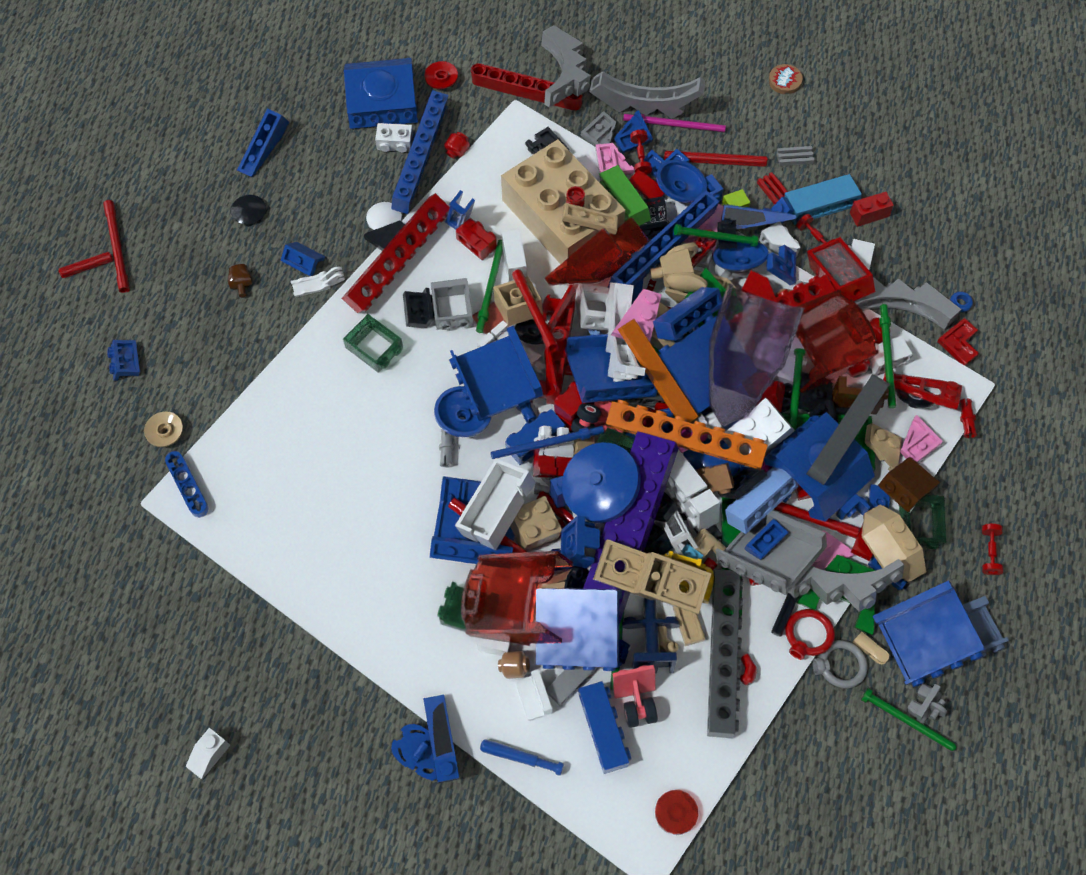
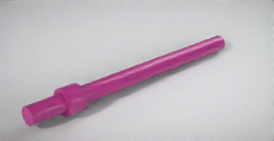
(679, 123)

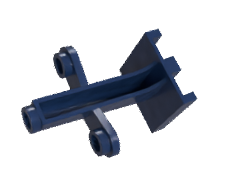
(651, 623)

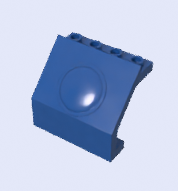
(380, 93)
(801, 450)
(447, 540)

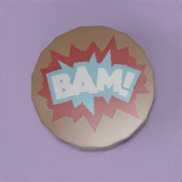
(785, 79)

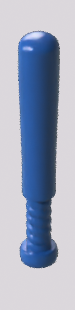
(510, 753)

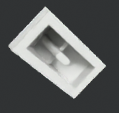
(493, 646)

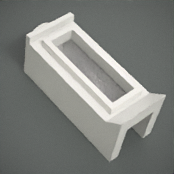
(678, 532)

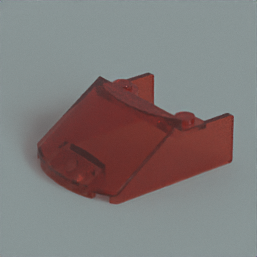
(599, 256)
(835, 337)
(502, 596)

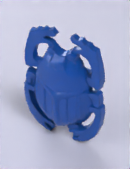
(415, 750)

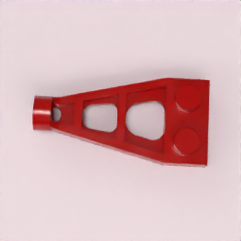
(949, 391)

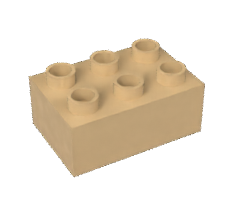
(538, 192)

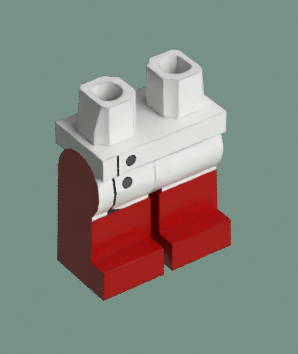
(552, 460)

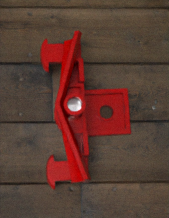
(560, 326)

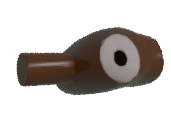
(239, 278)

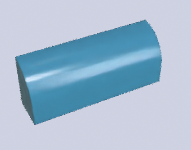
(824, 197)

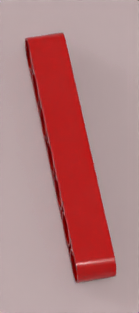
(518, 85)

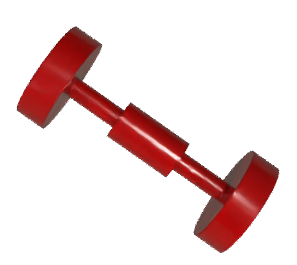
(639, 137)
(805, 222)
(992, 568)

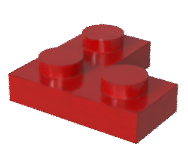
(955, 342)

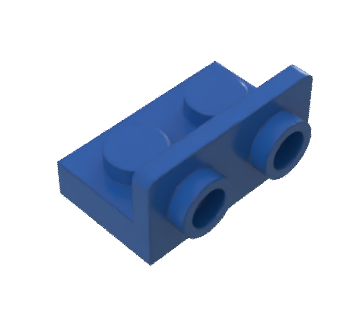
(123, 358)

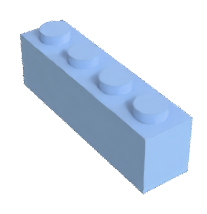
(760, 500)

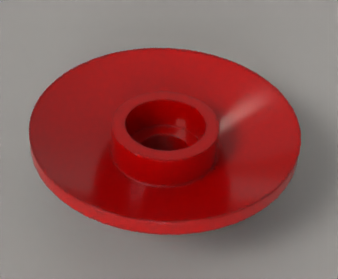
(441, 75)

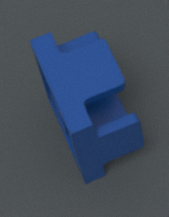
(575, 538)

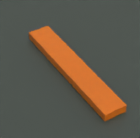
(657, 371)

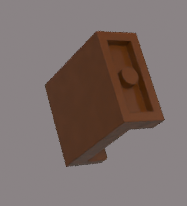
(845, 396)
(908, 483)

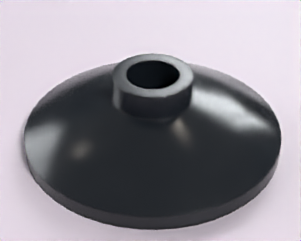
(529, 332)
(914, 401)

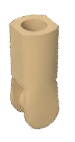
(871, 648)

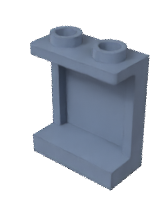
(985, 625)

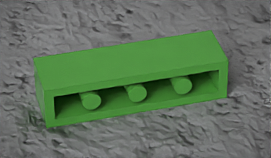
(623, 191)

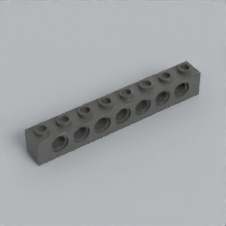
(716, 725)

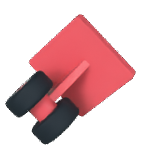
(594, 416)
(634, 683)

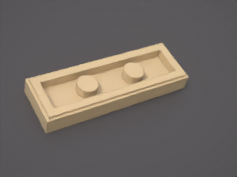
(589, 218)

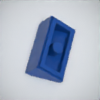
(766, 539)

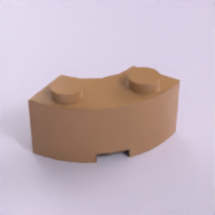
(717, 478)

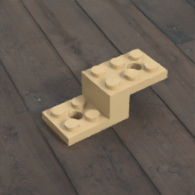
(652, 576)

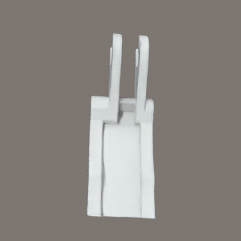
(317, 282)

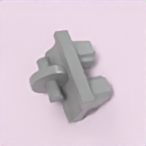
(930, 704)

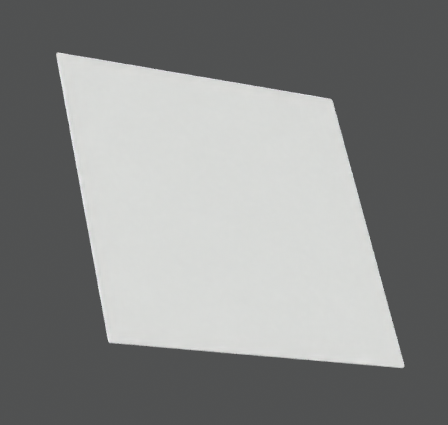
(332, 497)

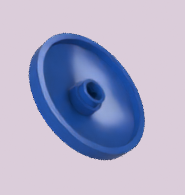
(601, 482)

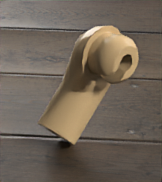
(664, 643)

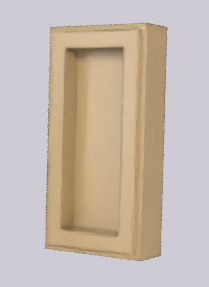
(689, 626)

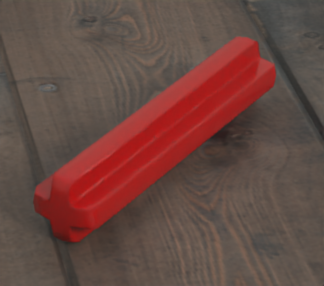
(86, 264)

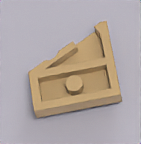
(884, 444)

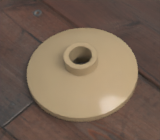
(160, 422)

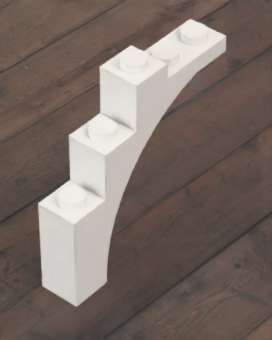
(622, 360)

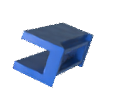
(457, 214)

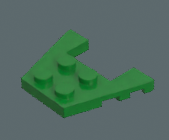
(840, 564)

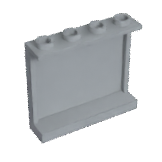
(782, 564)

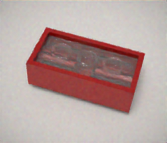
(842, 269)

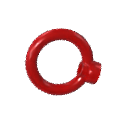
(799, 648)

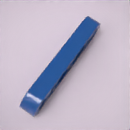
(185, 484)

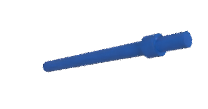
(582, 434)

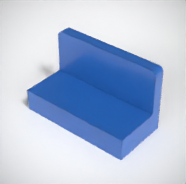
(301, 257)

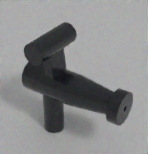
(829, 407)

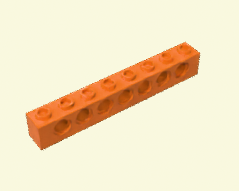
(753, 459)

